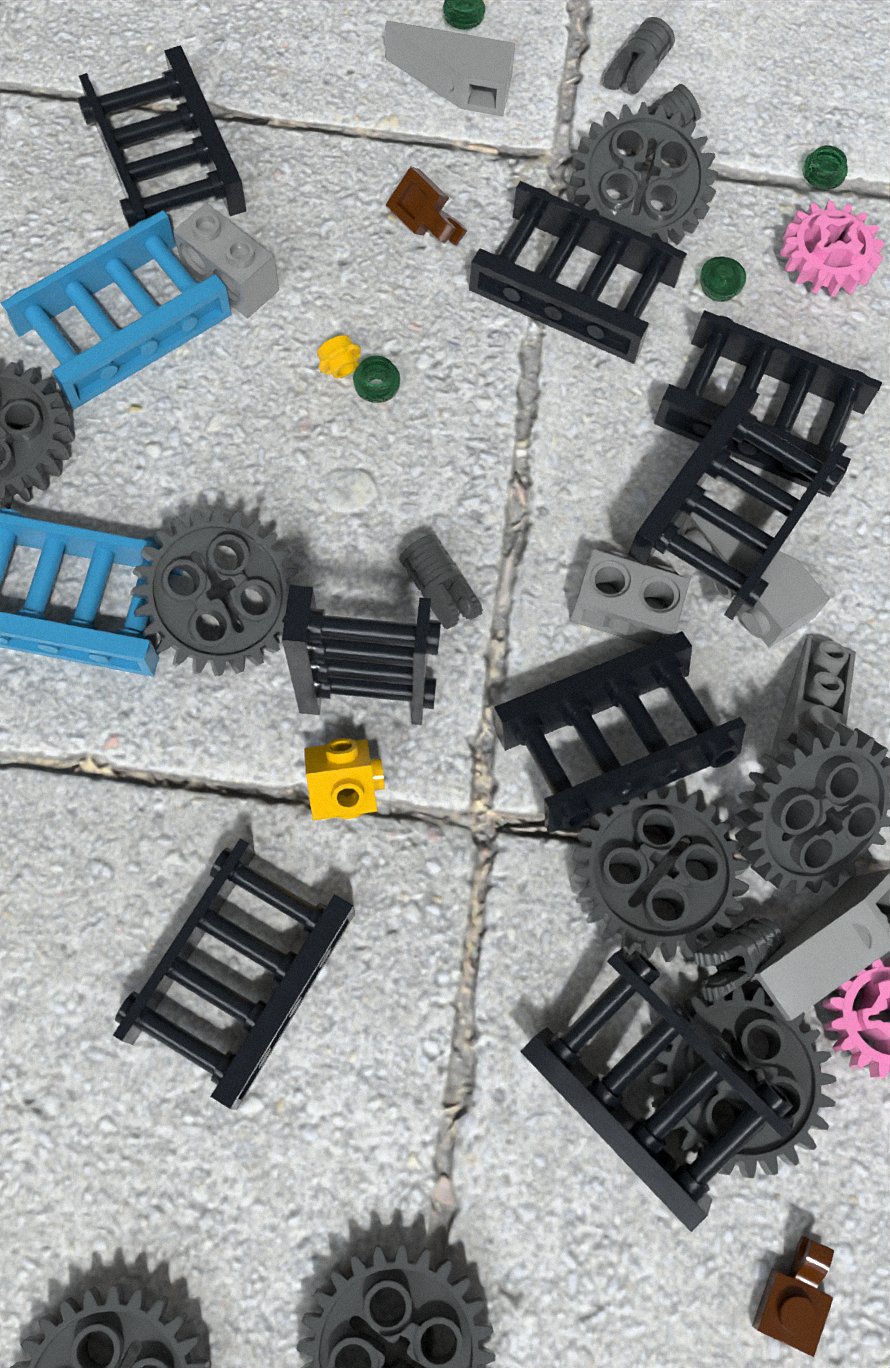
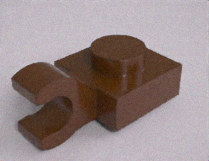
(419, 206)
(791, 1304)

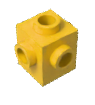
(342, 779)

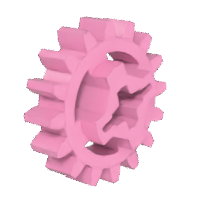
(832, 248)
(848, 1023)

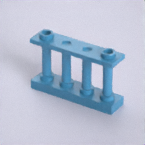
(139, 343)
(78, 638)

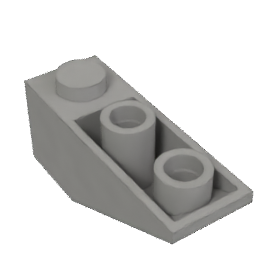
(457, 66)
(788, 600)
(818, 690)
(831, 945)

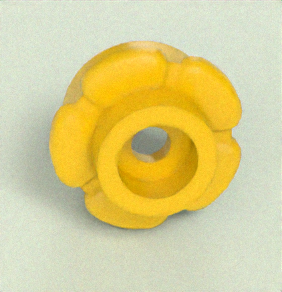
(338, 356)

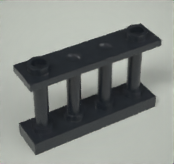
(191, 115)
(560, 306)
(693, 416)
(715, 460)
(358, 655)
(619, 685)
(261, 1020)
(641, 1142)

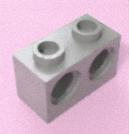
(216, 246)
(627, 612)

